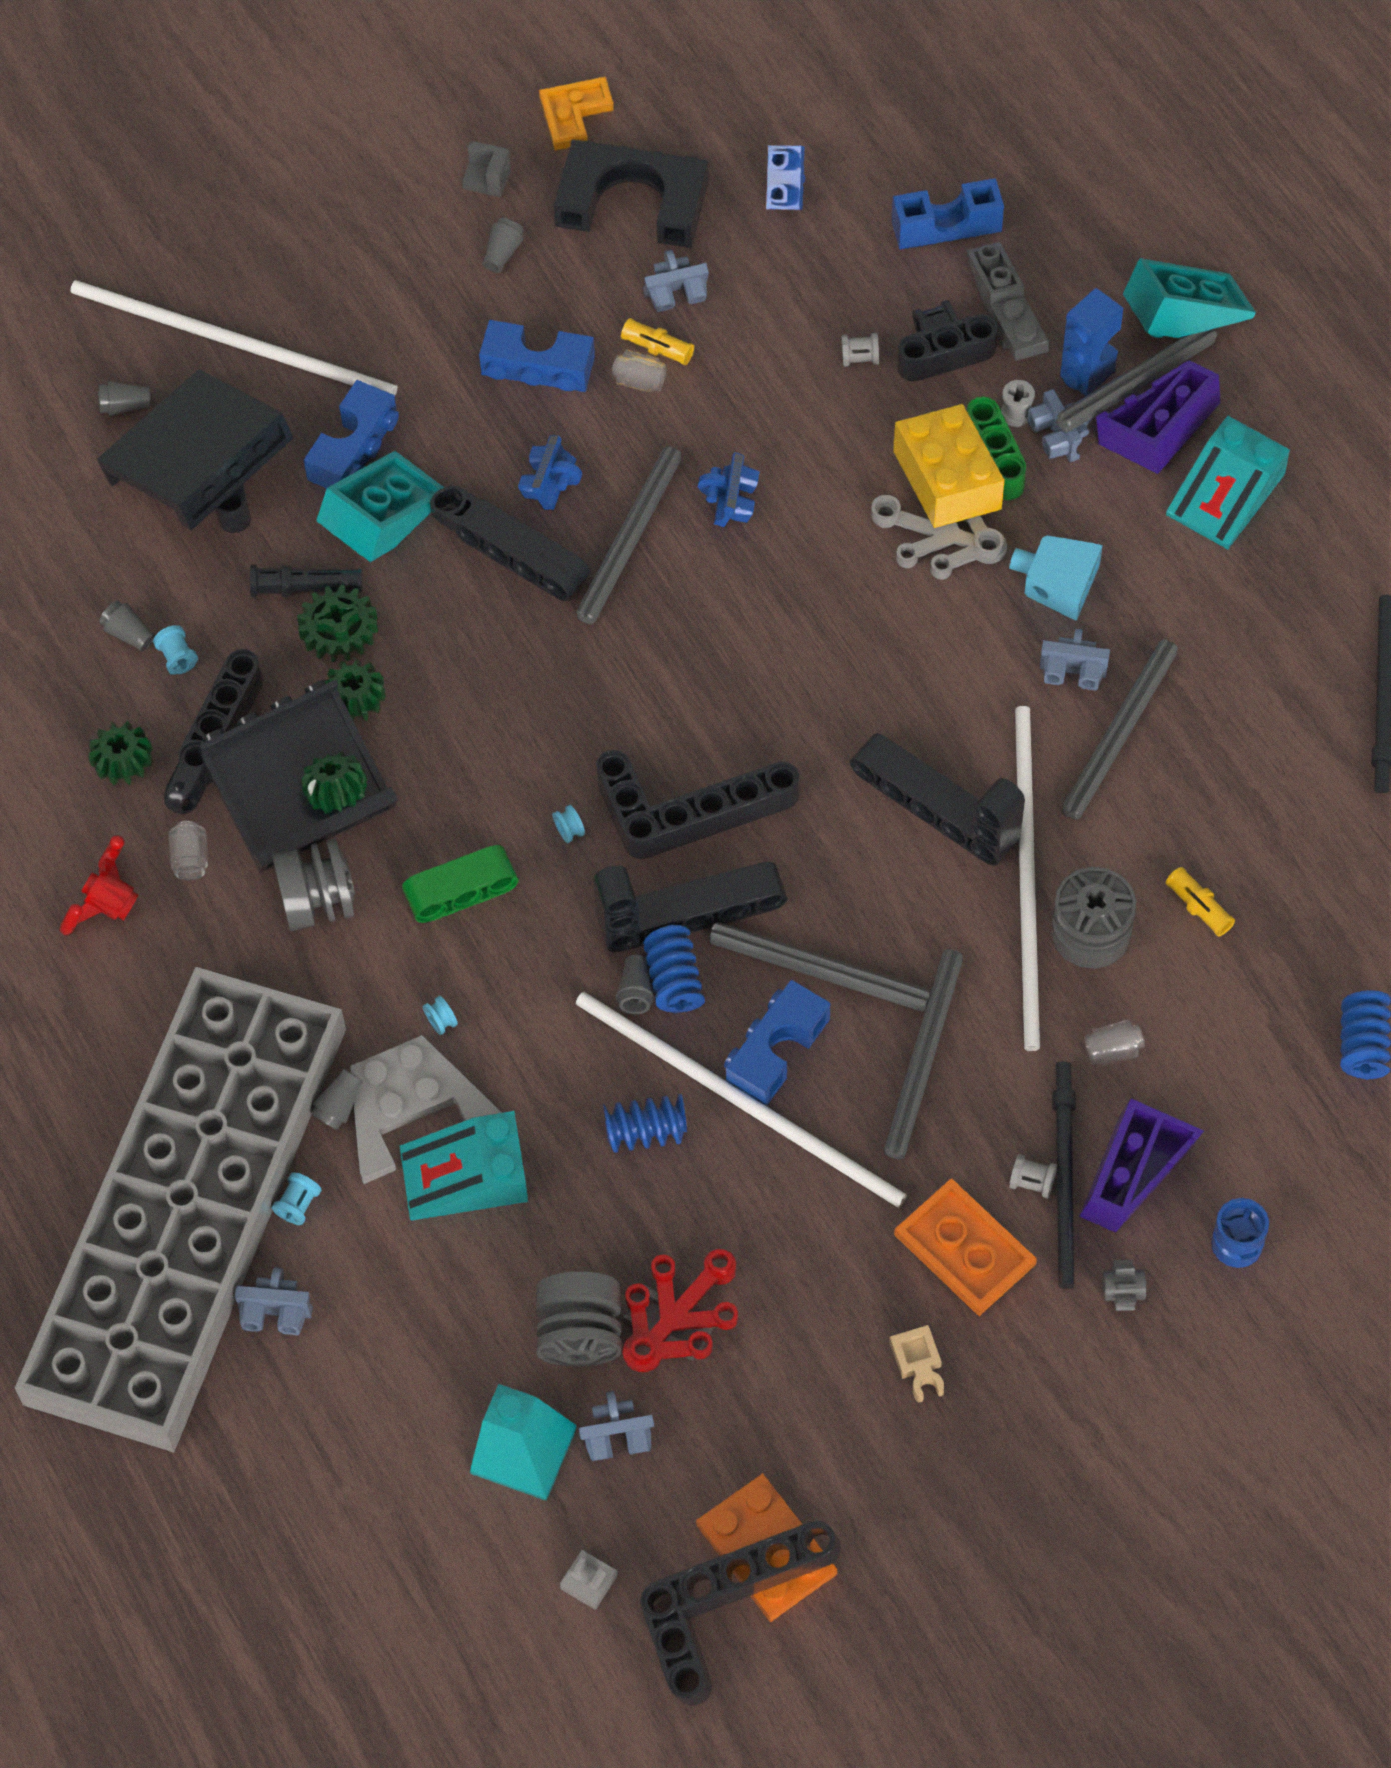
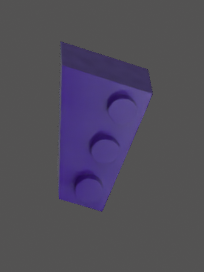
(1161, 419)
(1136, 1161)

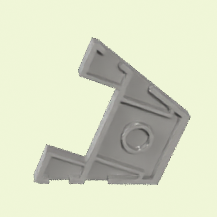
(401, 1089)

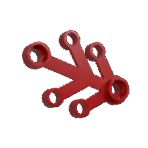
(677, 1315)

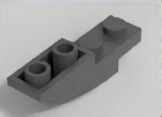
(1005, 301)

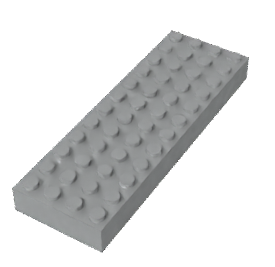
(182, 1210)

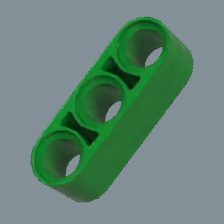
(997, 434)
(460, 884)

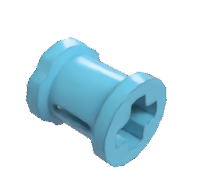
(175, 649)
(296, 1198)

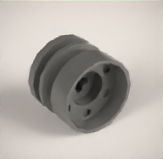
(313, 884)
(1093, 917)
(578, 1319)

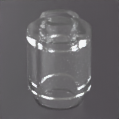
(639, 371)
(188, 850)
(1114, 1043)

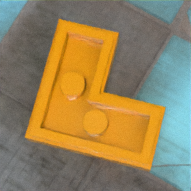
(568, 104)

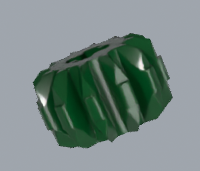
(359, 688)
(120, 753)
(334, 782)

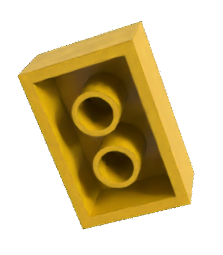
(948, 465)

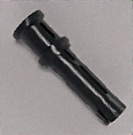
(289, 580)

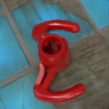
(104, 892)

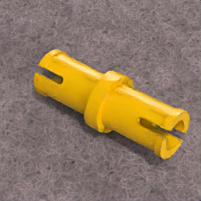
(636, 333)
(1183, 885)

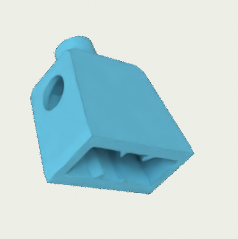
(1059, 573)

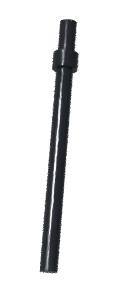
(1382, 751)
(1064, 1103)

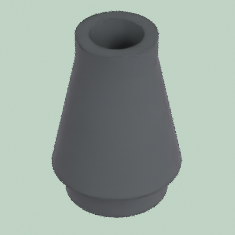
(502, 243)
(122, 398)
(123, 623)
(635, 986)
(337, 1100)

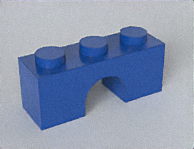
(971, 214)
(1086, 354)
(561, 366)
(367, 413)
(793, 1016)

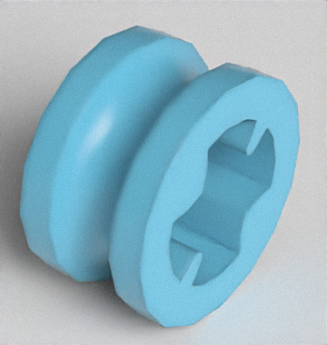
(568, 824)
(440, 1015)

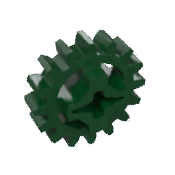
(337, 623)

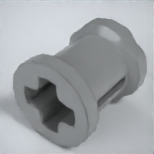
(859, 355)
(1017, 398)
(1033, 1176)

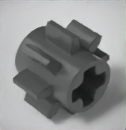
(1124, 1285)

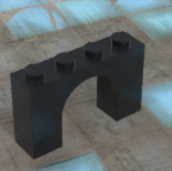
(597, 167)

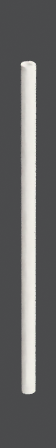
(226, 336)
(1027, 883)
(742, 1100)

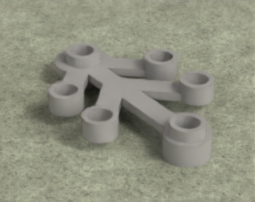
(940, 538)

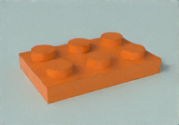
(965, 1247)
(752, 1516)

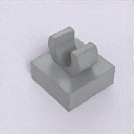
(588, 1579)

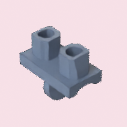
(691, 279)
(1058, 442)
(1074, 657)
(273, 1297)
(636, 1429)

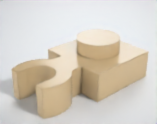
(917, 1357)

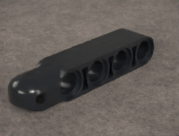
(510, 542)
(191, 781)

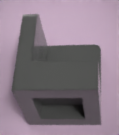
(487, 169)

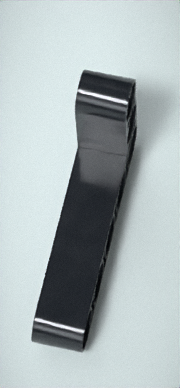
(691, 806)
(980, 826)
(694, 904)
(723, 1592)

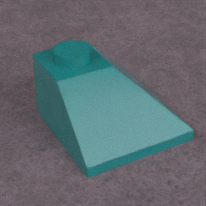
(522, 1443)

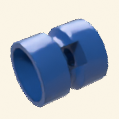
(1240, 1232)

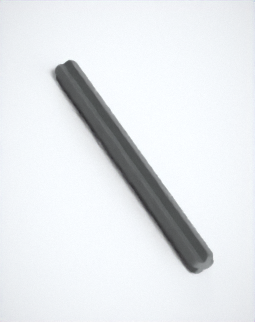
(1134, 379)
(628, 535)
(1119, 729)
(819, 966)
(923, 1054)

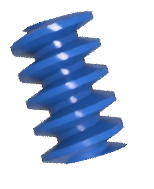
(673, 969)
(1364, 1034)
(645, 1123)

